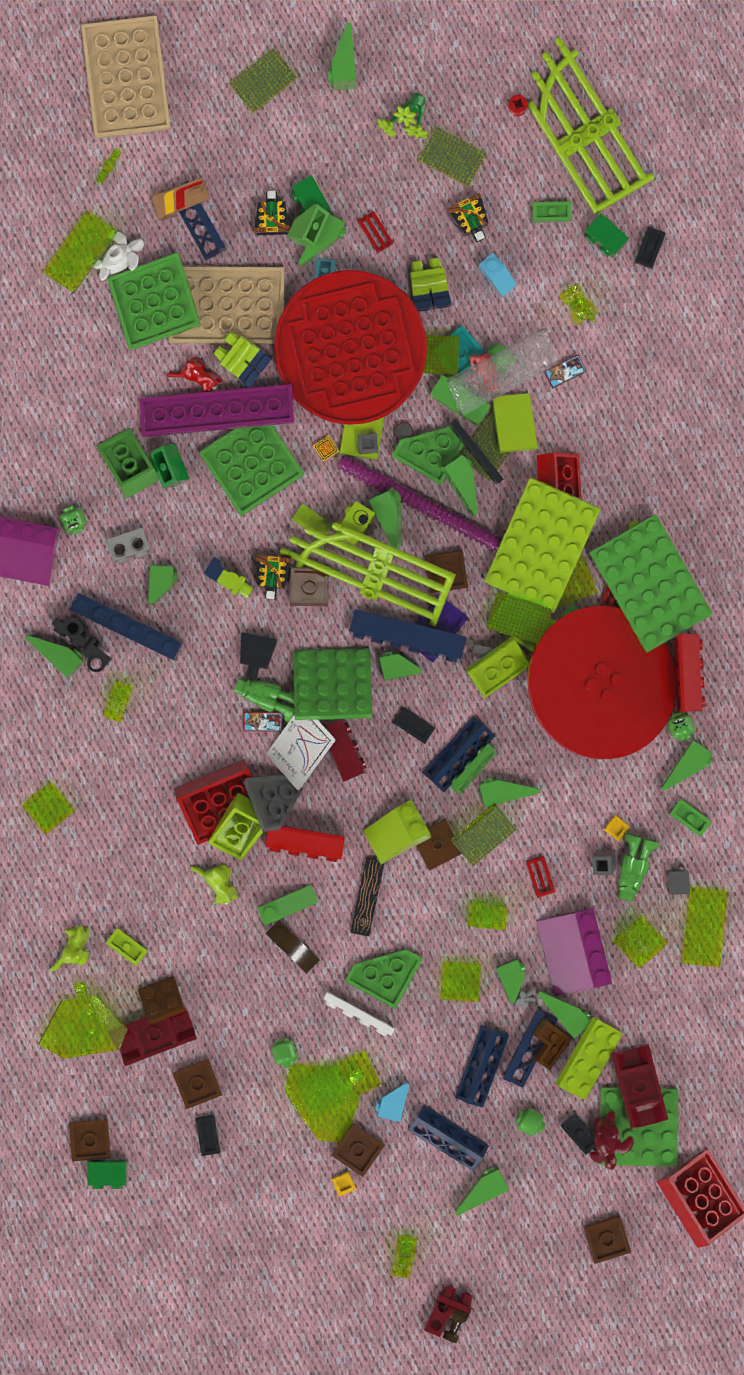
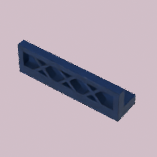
(206, 222)
(456, 751)
(522, 1049)
(478, 1066)
(450, 1135)

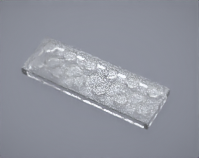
(502, 372)

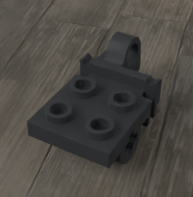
(79, 641)

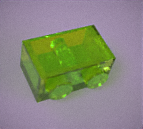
(487, 916)

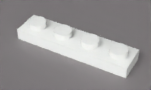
(365, 1018)

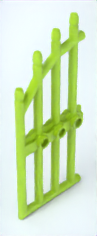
(586, 134)
(376, 573)

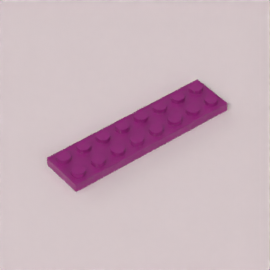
(217, 410)

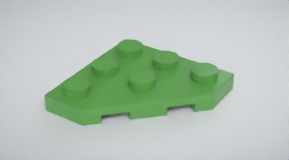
(428, 452)
(385, 976)

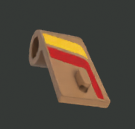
(179, 198)

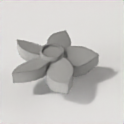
(525, 998)

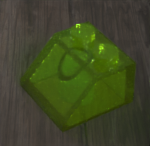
(640, 941)

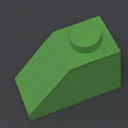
(308, 226)
(161, 581)
(397, 666)
(512, 977)

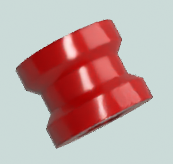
(516, 109)

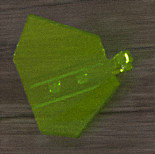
(83, 1027)
(323, 1099)

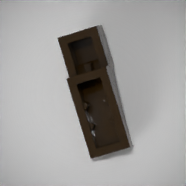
(292, 946)

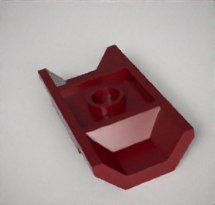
(151, 1039)
(639, 1087)

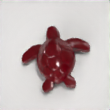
(608, 1141)

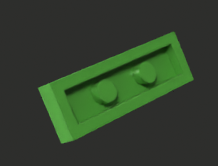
(473, 768)

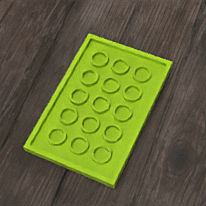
(542, 544)

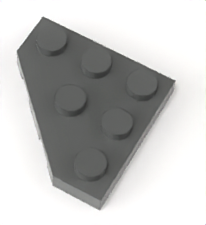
(271, 799)

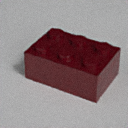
(345, 751)

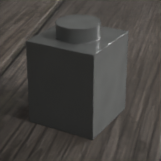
(604, 862)
(678, 881)

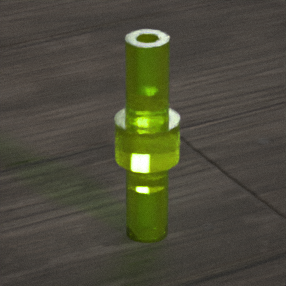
(108, 166)

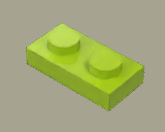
(308, 518)
(126, 946)

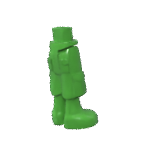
(266, 696)
(634, 869)

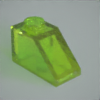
(118, 701)
(404, 1256)

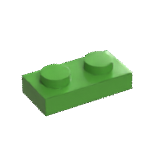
(551, 211)
(690, 817)

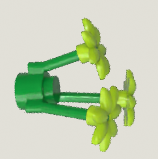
(406, 114)

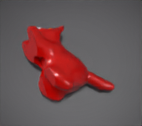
(195, 371)

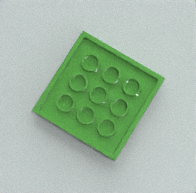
(154, 301)
(251, 466)
(332, 684)
(653, 1143)

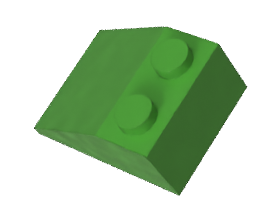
(343, 72)
(128, 463)

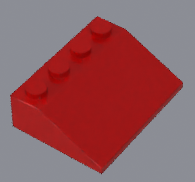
(209, 796)
(702, 1198)

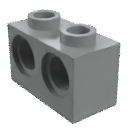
(127, 540)

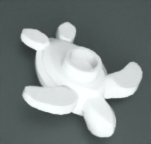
(119, 256)

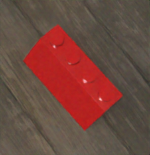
(560, 471)
(688, 672)
(306, 841)

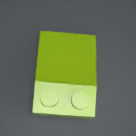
(237, 828)
(397, 832)

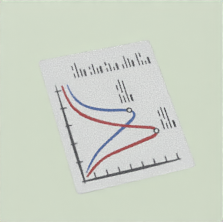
(300, 749)

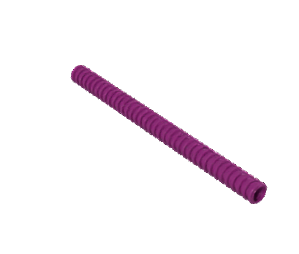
(421, 503)

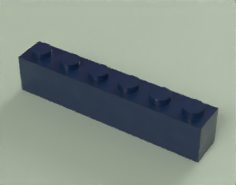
(126, 626)
(408, 635)

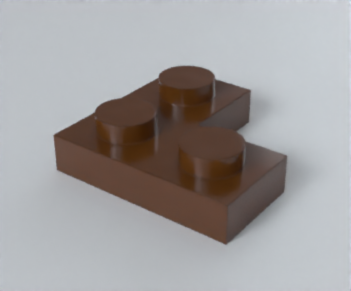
(554, 1043)

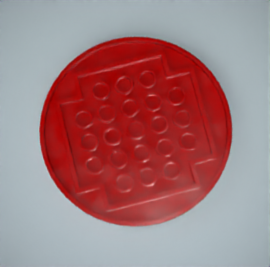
(351, 347)
(599, 686)

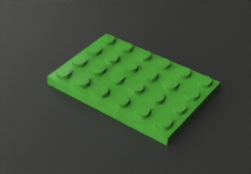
(651, 583)

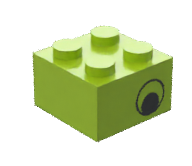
(358, 519)

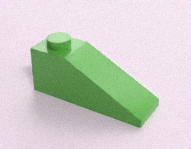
(329, 236)
(461, 477)
(389, 513)
(62, 657)
(691, 761)
(502, 791)
(287, 905)
(569, 1015)
(486, 1188)

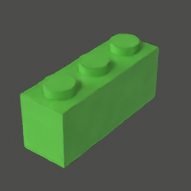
(443, 395)

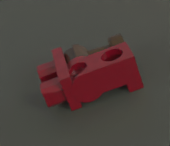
(448, 1308)

